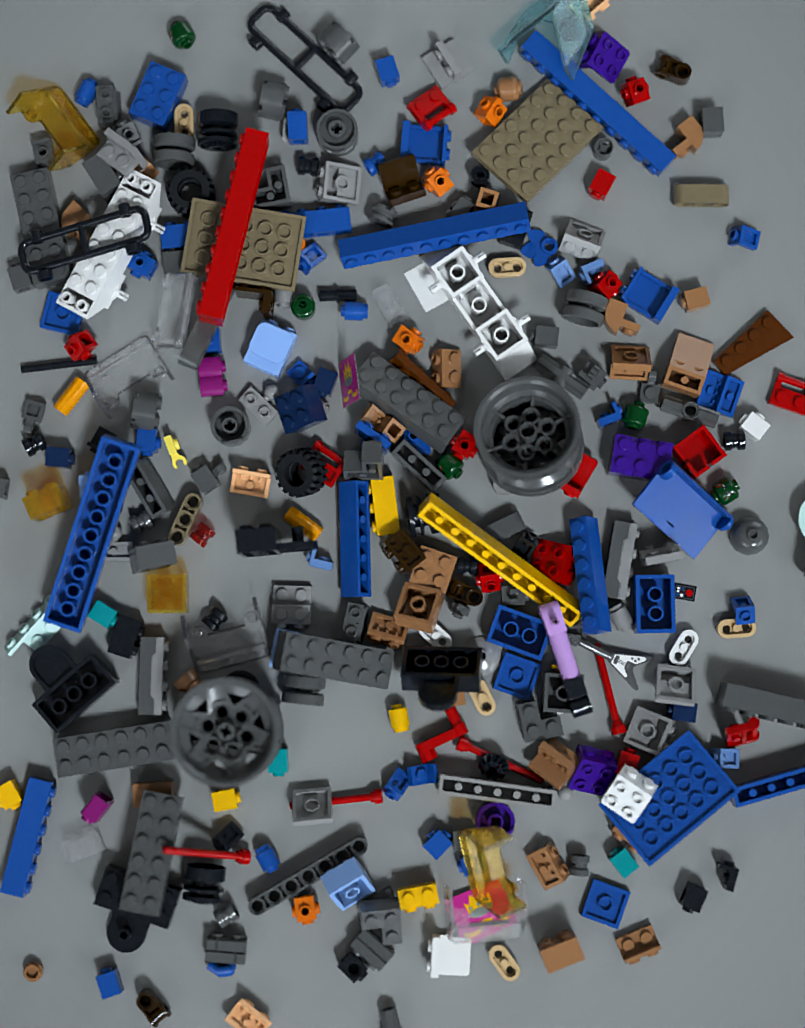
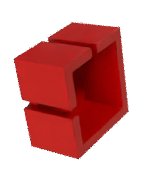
(698, 451)

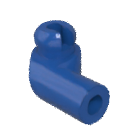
(221, 971)

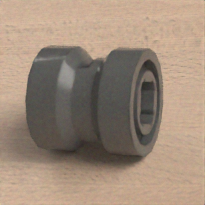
(603, 145)
(141, 522)
(579, 865)
(226, 914)

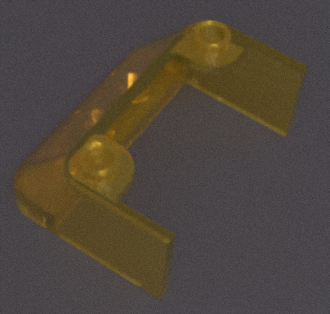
(61, 121)
(487, 870)

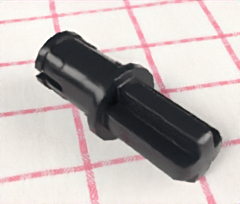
(337, 295)

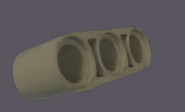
(701, 195)
(185, 509)

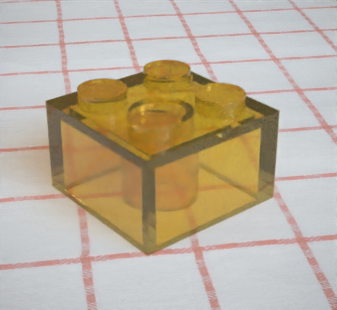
(47, 502)
(167, 593)

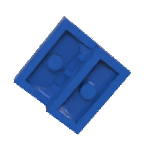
(720, 393)

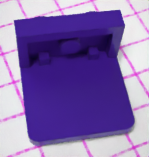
(604, 56)
(593, 771)

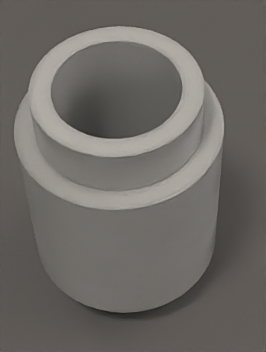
(283, 299)
(621, 617)

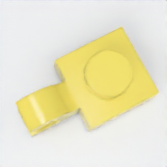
(173, 447)

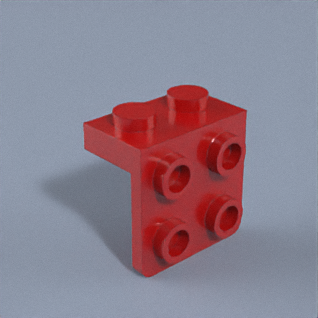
(579, 480)
(555, 561)

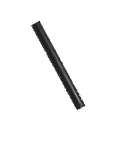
(58, 365)

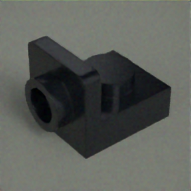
(94, 444)
(526, 545)
(227, 837)
(729, 878)

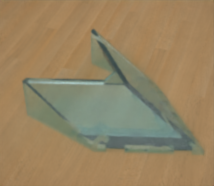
(571, 25)

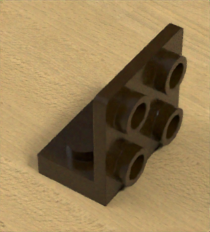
(401, 180)
(263, 294)
(403, 552)

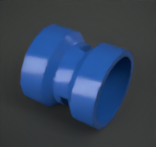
(371, 163)

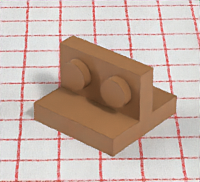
(630, 362)
(554, 762)

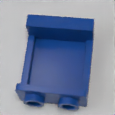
(428, 146)
(648, 295)

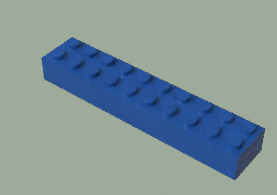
(92, 533)

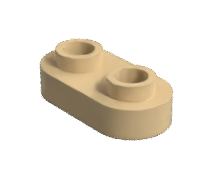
(181, 123)
(506, 266)
(735, 631)
(480, 698)
(504, 961)

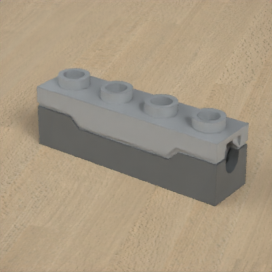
(619, 559)
(152, 676)

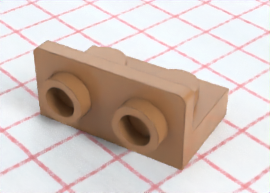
(385, 631)
(548, 866)
(638, 944)

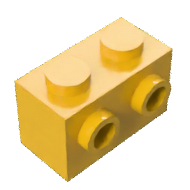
(417, 896)

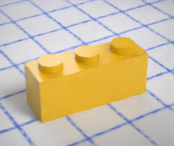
(384, 506)

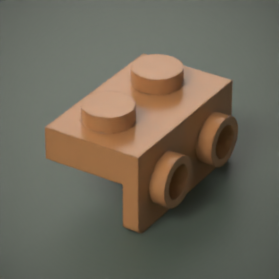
(446, 368)

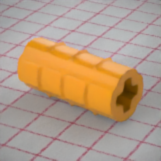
(71, 396)
(298, 519)

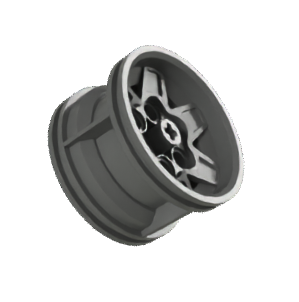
(535, 396)
(198, 759)

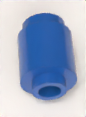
(86, 92)
(354, 310)
(267, 858)

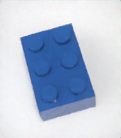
(158, 96)
(654, 603)
(518, 632)

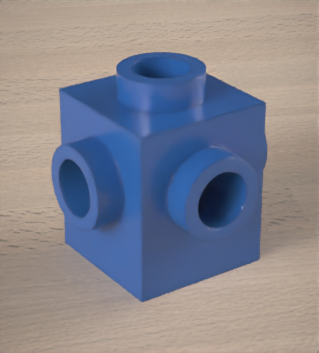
(147, 268)

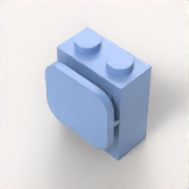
(270, 348)

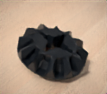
(494, 760)

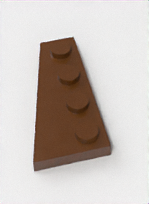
(757, 340)
(404, 364)

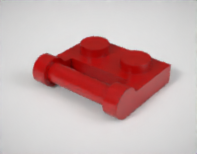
(427, 104)
(786, 398)
(333, 473)
(736, 733)

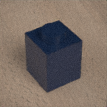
(325, 382)
(59, 458)
(682, 713)

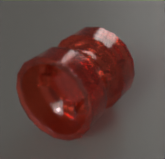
(202, 534)

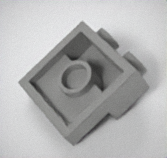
(339, 183)
(667, 553)
(291, 606)
(675, 684)
(650, 731)

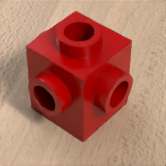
(634, 91)
(605, 284)
(80, 345)
(467, 439)
(487, 579)

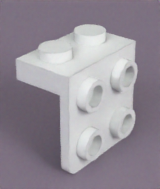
(629, 793)
(448, 957)

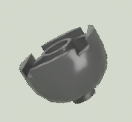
(749, 536)

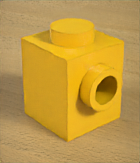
(11, 795)
(226, 799)

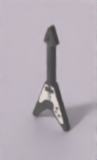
(621, 662)

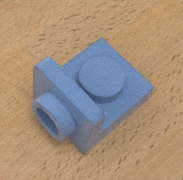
(590, 268)
(560, 271)
(321, 563)
(725, 757)

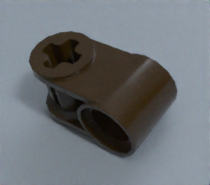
(671, 70)
(463, 593)
(153, 1008)

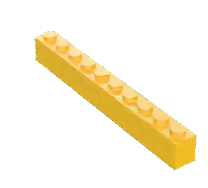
(497, 557)

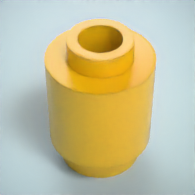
(399, 718)

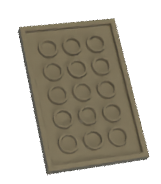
(537, 141)
(269, 250)

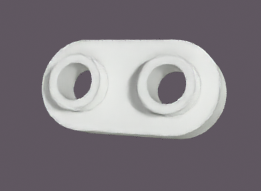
(434, 638)
(682, 647)

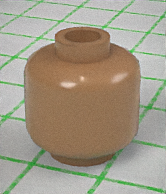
(508, 88)

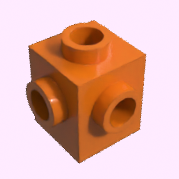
(490, 111)
(437, 180)
(408, 340)
(305, 901)

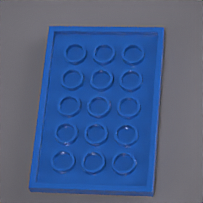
(686, 796)

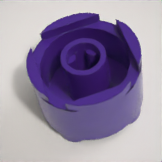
(495, 809)

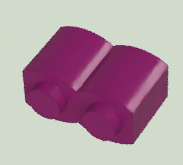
(211, 377)
(96, 807)

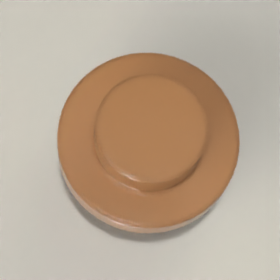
(33, 971)

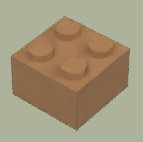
(434, 570)
(418, 607)
(560, 951)

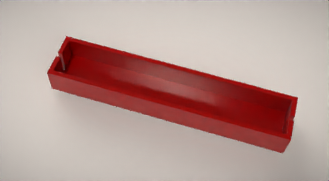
(233, 227)

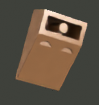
(688, 365)

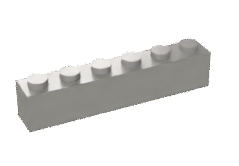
(497, 791)

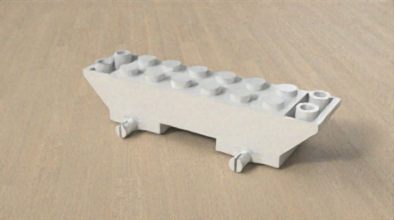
(99, 279)
(480, 309)

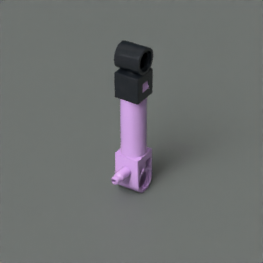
(571, 678)

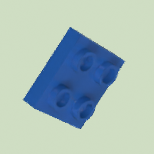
(366, 432)

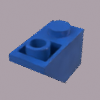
(297, 127)

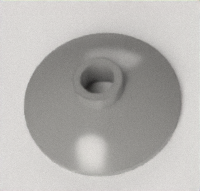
(491, 652)

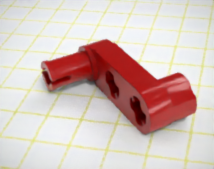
(426, 748)

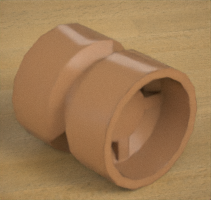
(188, 681)

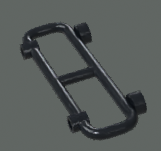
(258, 40)
(131, 245)

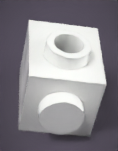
(753, 425)

